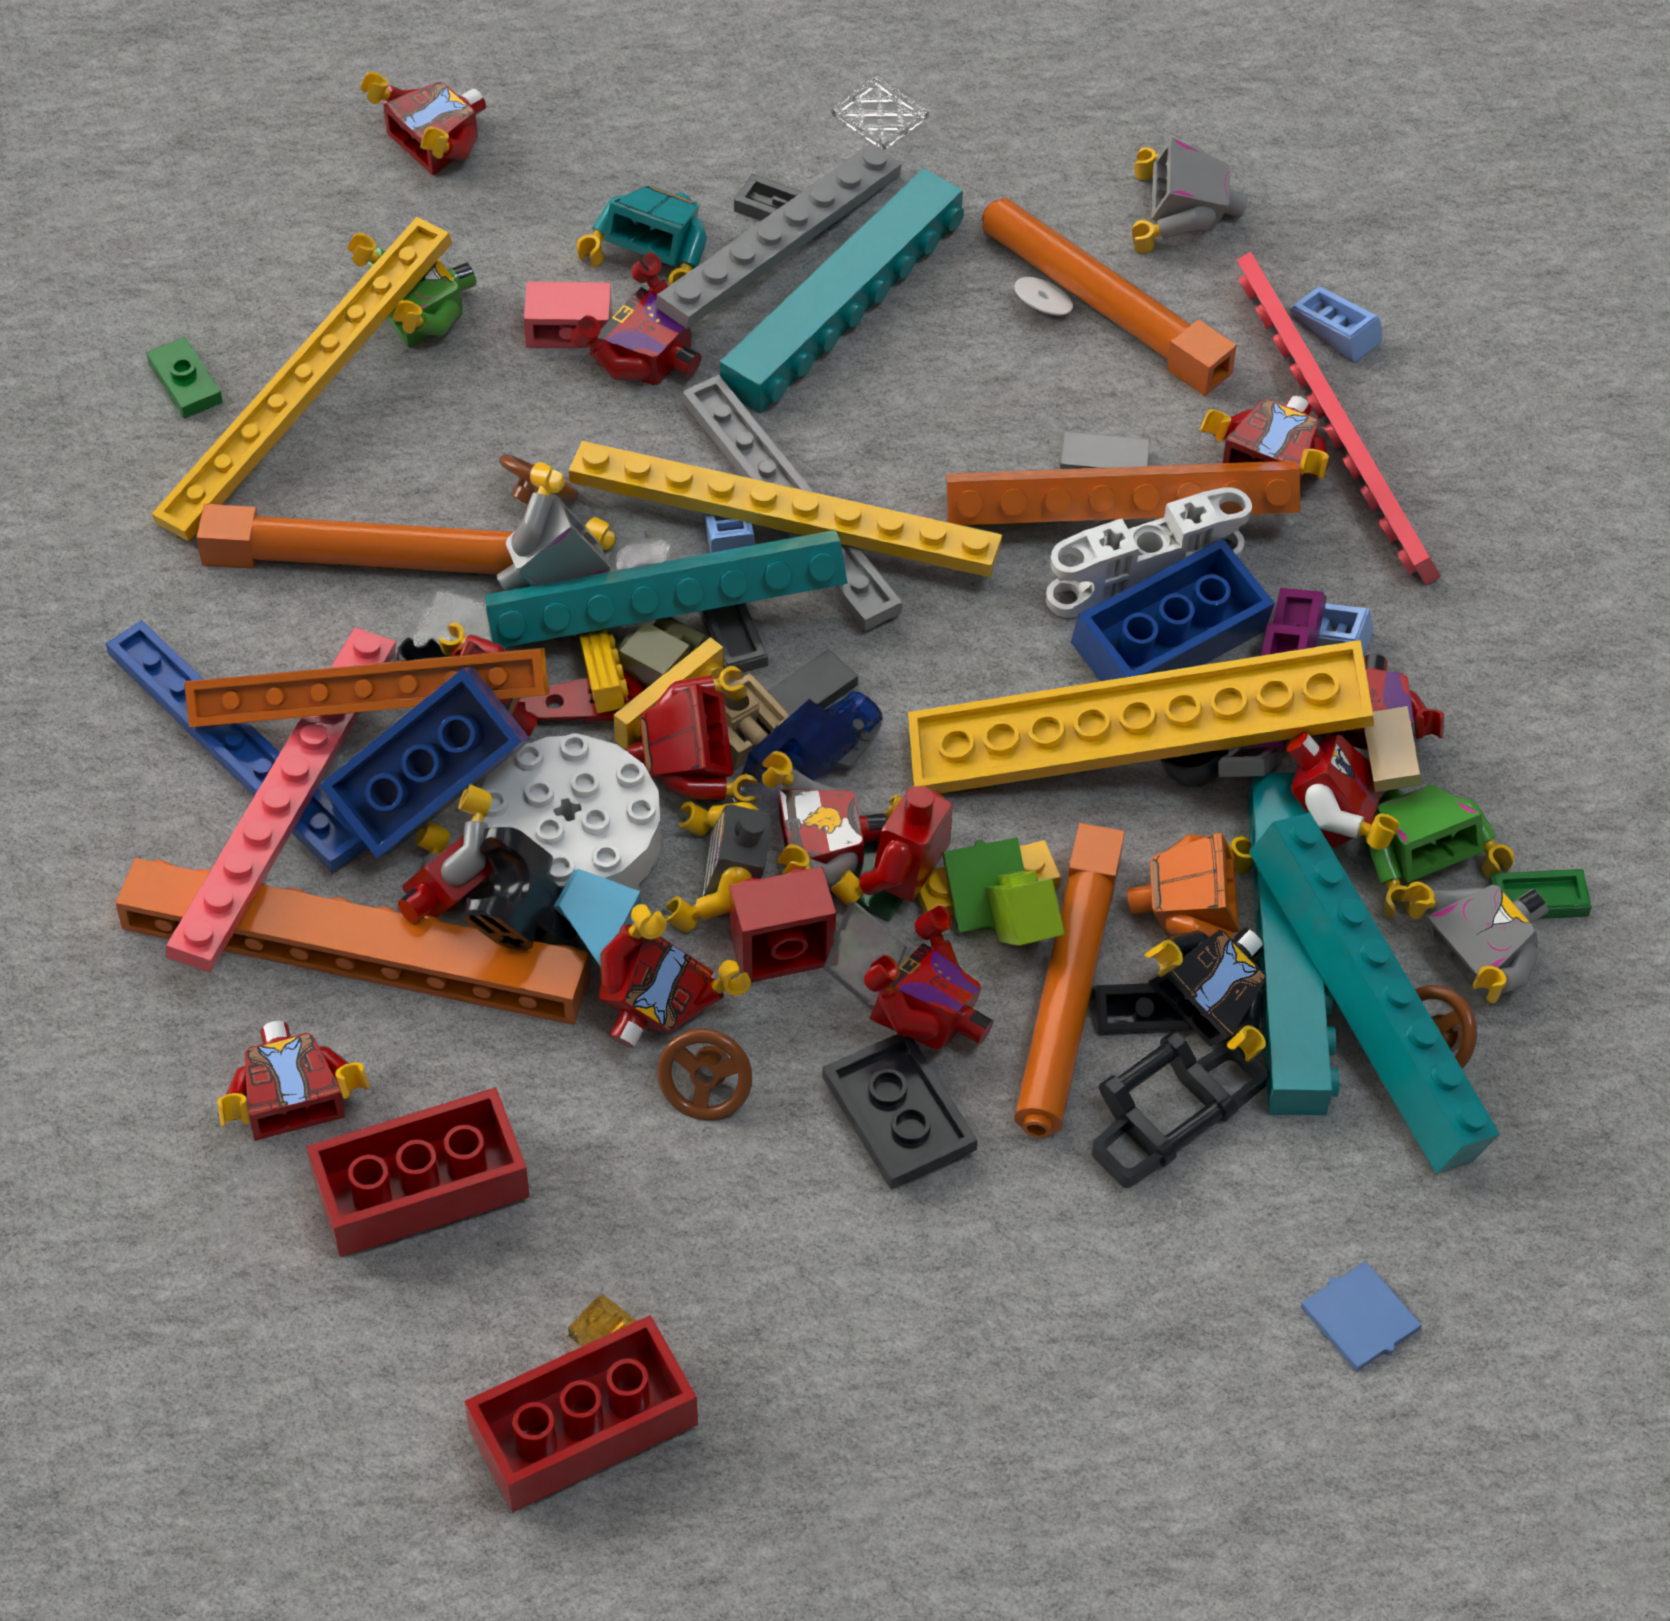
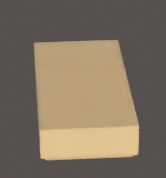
(1392, 750)

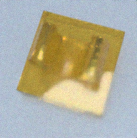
(598, 1320)

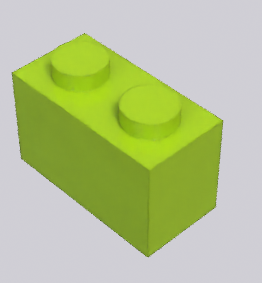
(1024, 908)

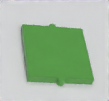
(971, 871)

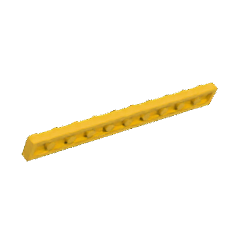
(302, 377)
(785, 508)

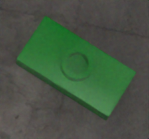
(184, 377)

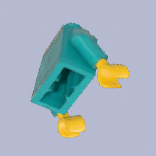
(650, 223)

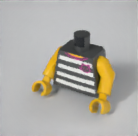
(734, 854)

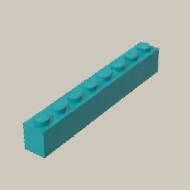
(842, 290)
(666, 589)
(1293, 991)
(1374, 993)

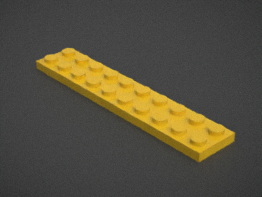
(1140, 718)

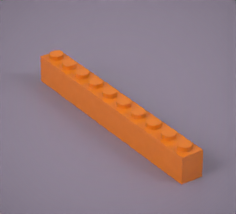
(369, 944)

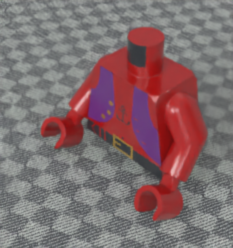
(639, 338)
(1392, 691)
(929, 992)

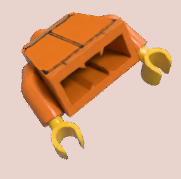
(1195, 885)

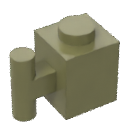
(657, 649)

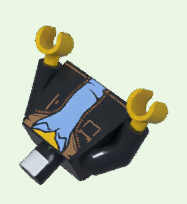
(1214, 985)

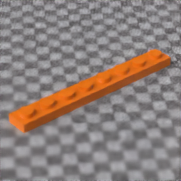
(357, 687)

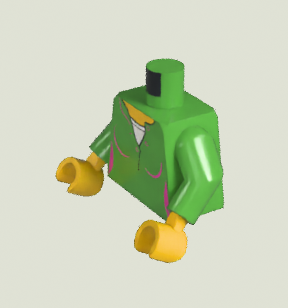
(432, 302)
(1431, 836)

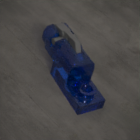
(820, 738)

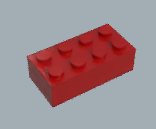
(418, 1171)
(581, 1413)

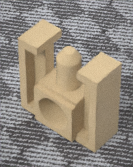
(743, 717)

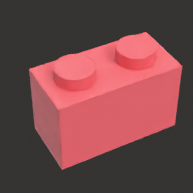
(557, 307)

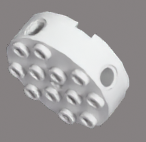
(582, 805)

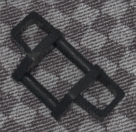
(1195, 1077)

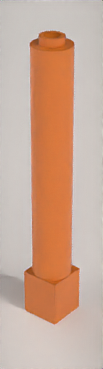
(1192, 350)
(240, 537)
(1069, 980)

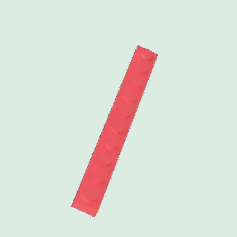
(1340, 429)
(269, 821)

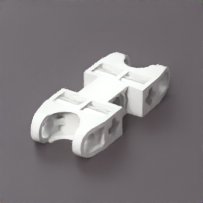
(1143, 550)

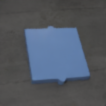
(1361, 1316)

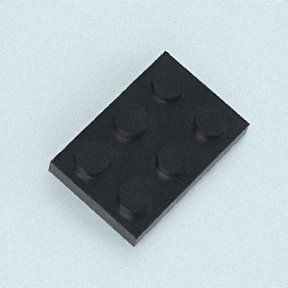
(899, 1109)

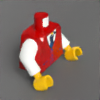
(1339, 790)

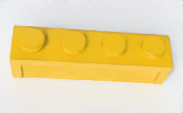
(603, 670)

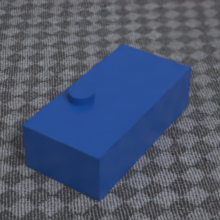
(1174, 617)
(424, 762)

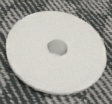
(1043, 296)

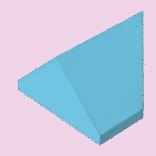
(596, 908)

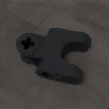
(522, 894)

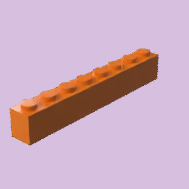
(1114, 491)

